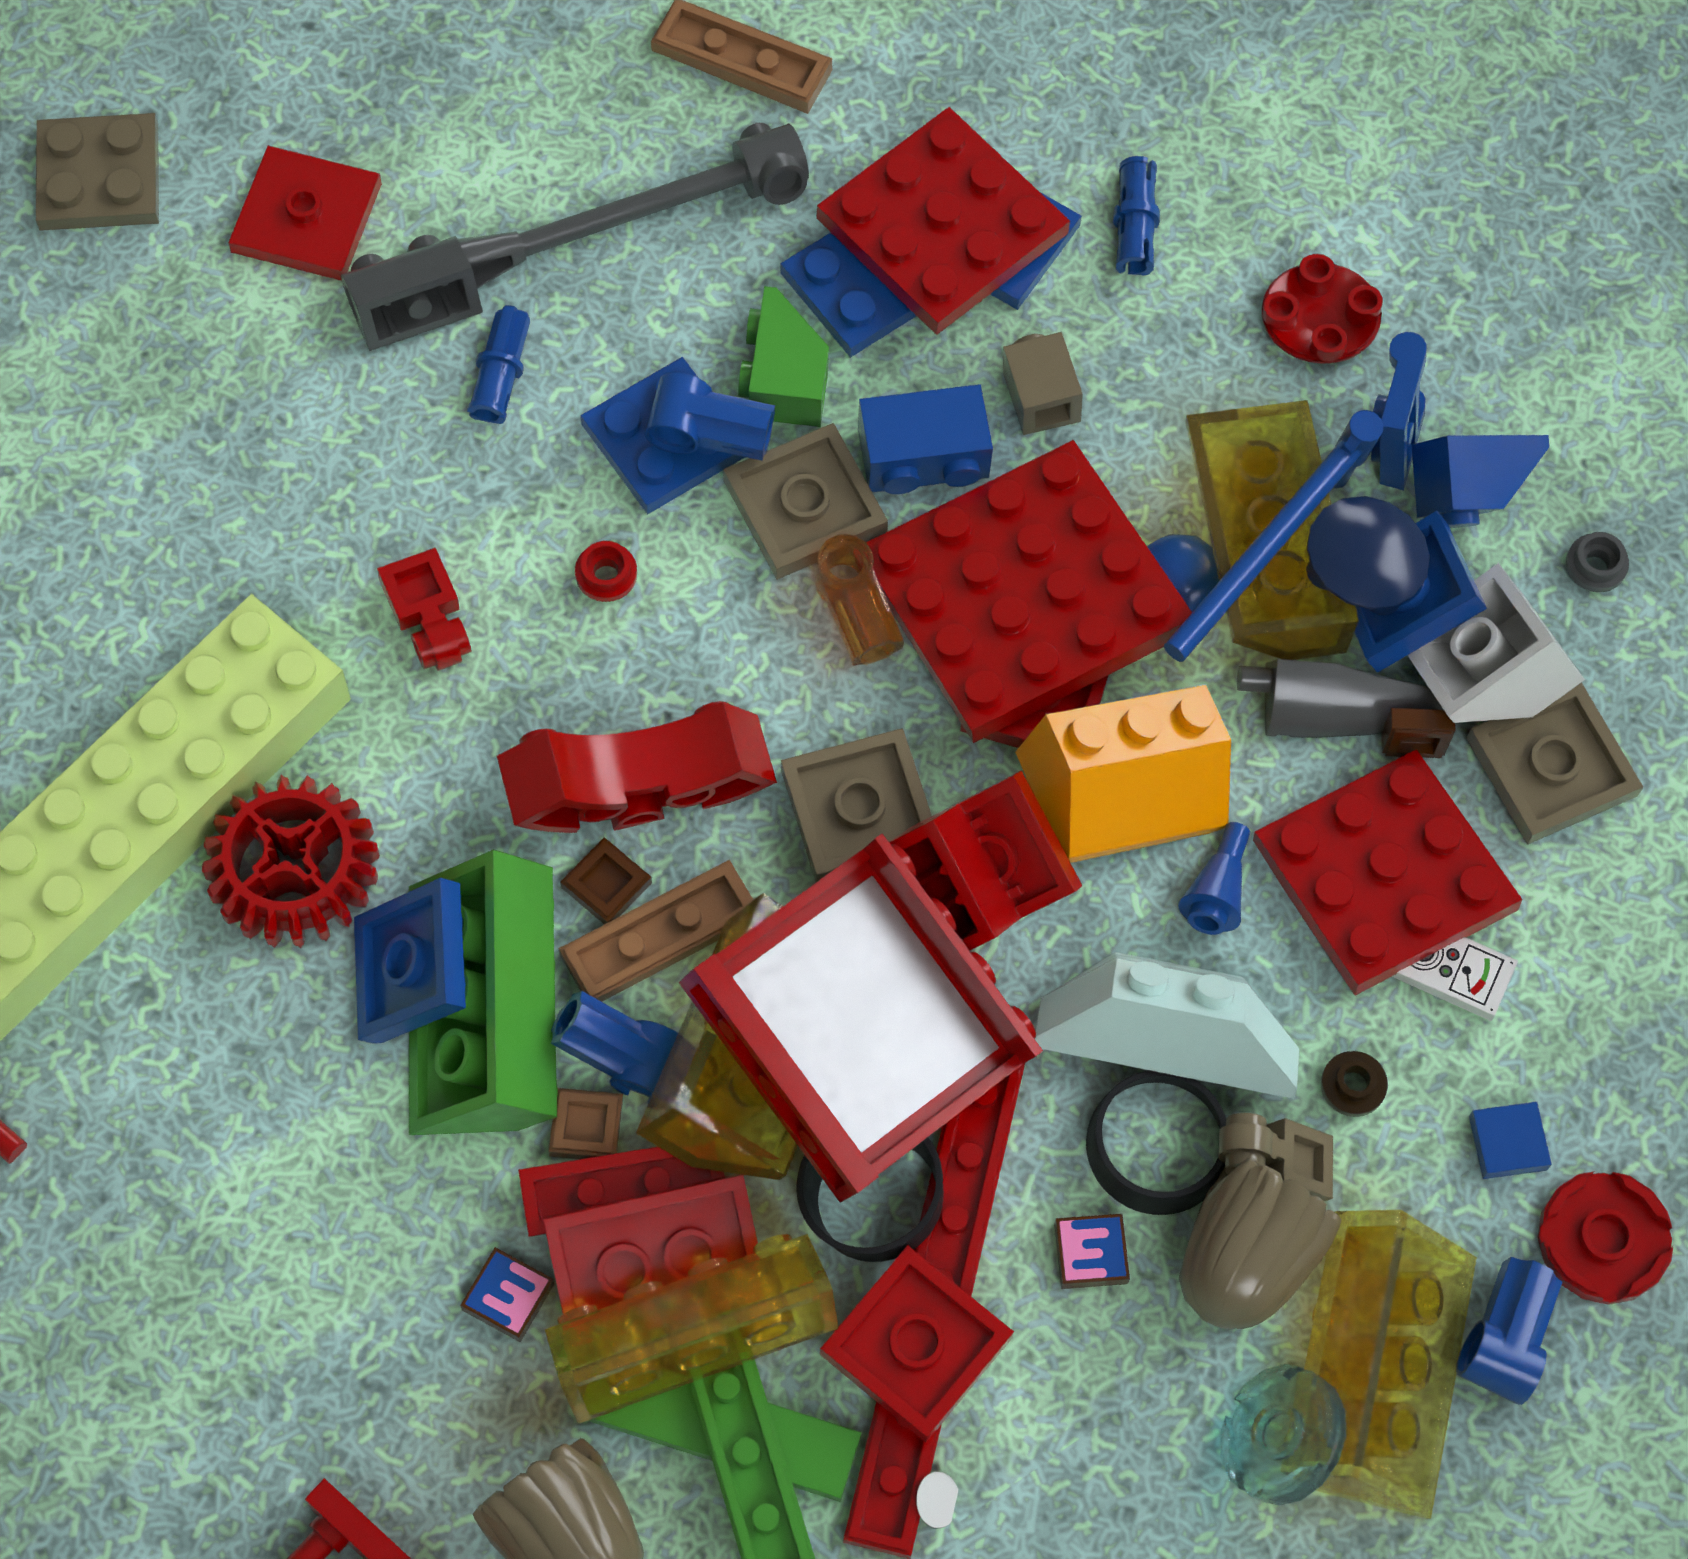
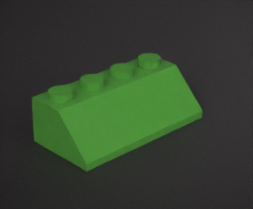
(494, 1058)

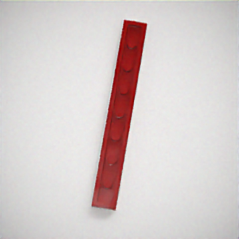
(894, 1457)

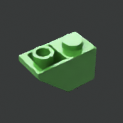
(787, 362)

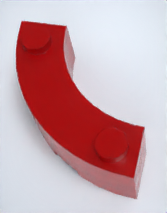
(631, 775)

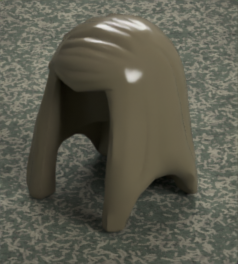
(1253, 1246)
(561, 1511)

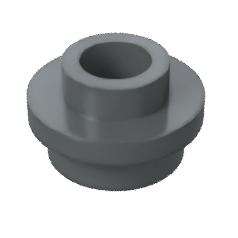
(1602, 546)

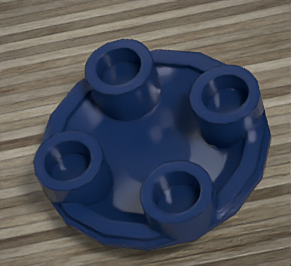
(1367, 554)

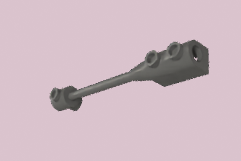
(440, 279)

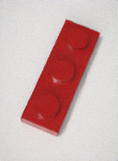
(601, 1180)

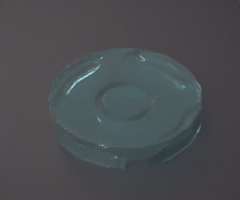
(1283, 1435)

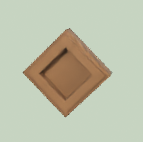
(585, 1124)

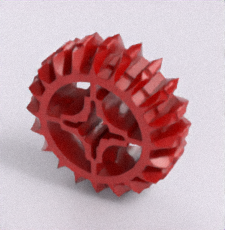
(325, 822)

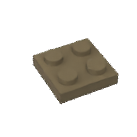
(97, 171)
(804, 498)
(1555, 765)
(852, 796)

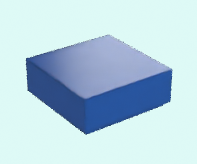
(1510, 1140)

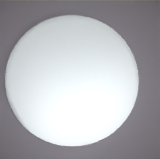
(936, 1499)

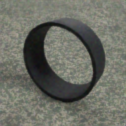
(807, 1191)
(1127, 1192)

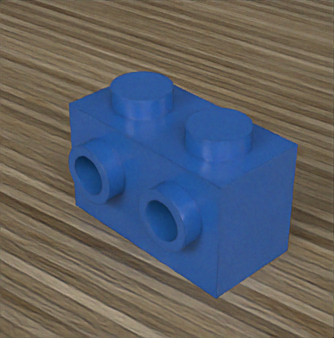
(925, 439)

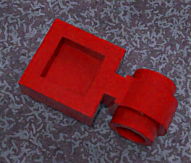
(423, 595)

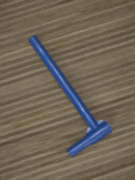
(1334, 472)

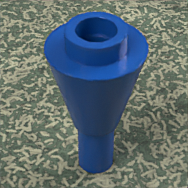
(1215, 896)

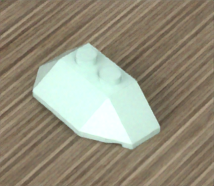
(1170, 1023)

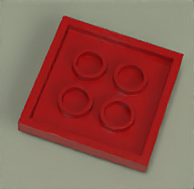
(942, 220)
(1386, 871)

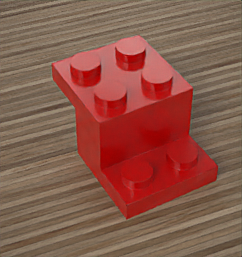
(990, 859)

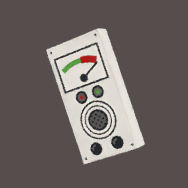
(1463, 976)

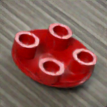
(1321, 311)

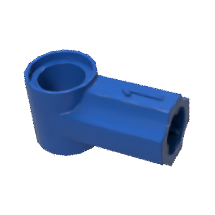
(693, 416)
(614, 1043)
(1505, 1345)

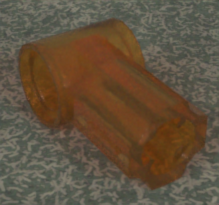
(857, 602)

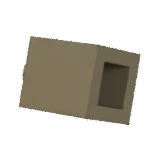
(1042, 382)

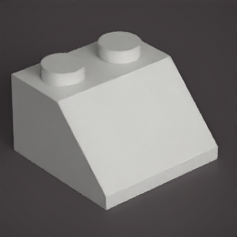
(1498, 660)

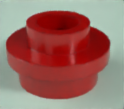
(606, 554)

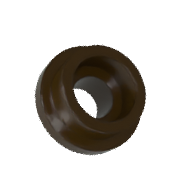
(1343, 1098)

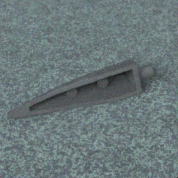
(1328, 698)

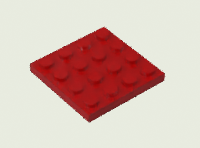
(1026, 590)

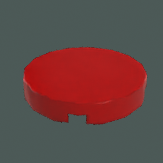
(1591, 1254)

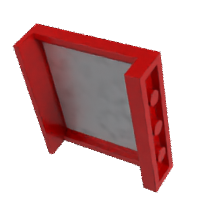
(862, 1016)

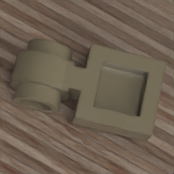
(1282, 1145)

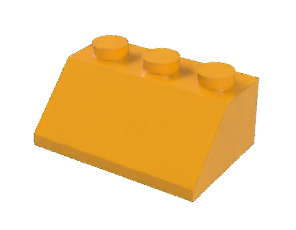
(1131, 772)

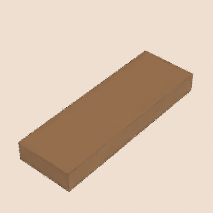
(742, 55)
(656, 933)

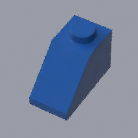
(1472, 473)

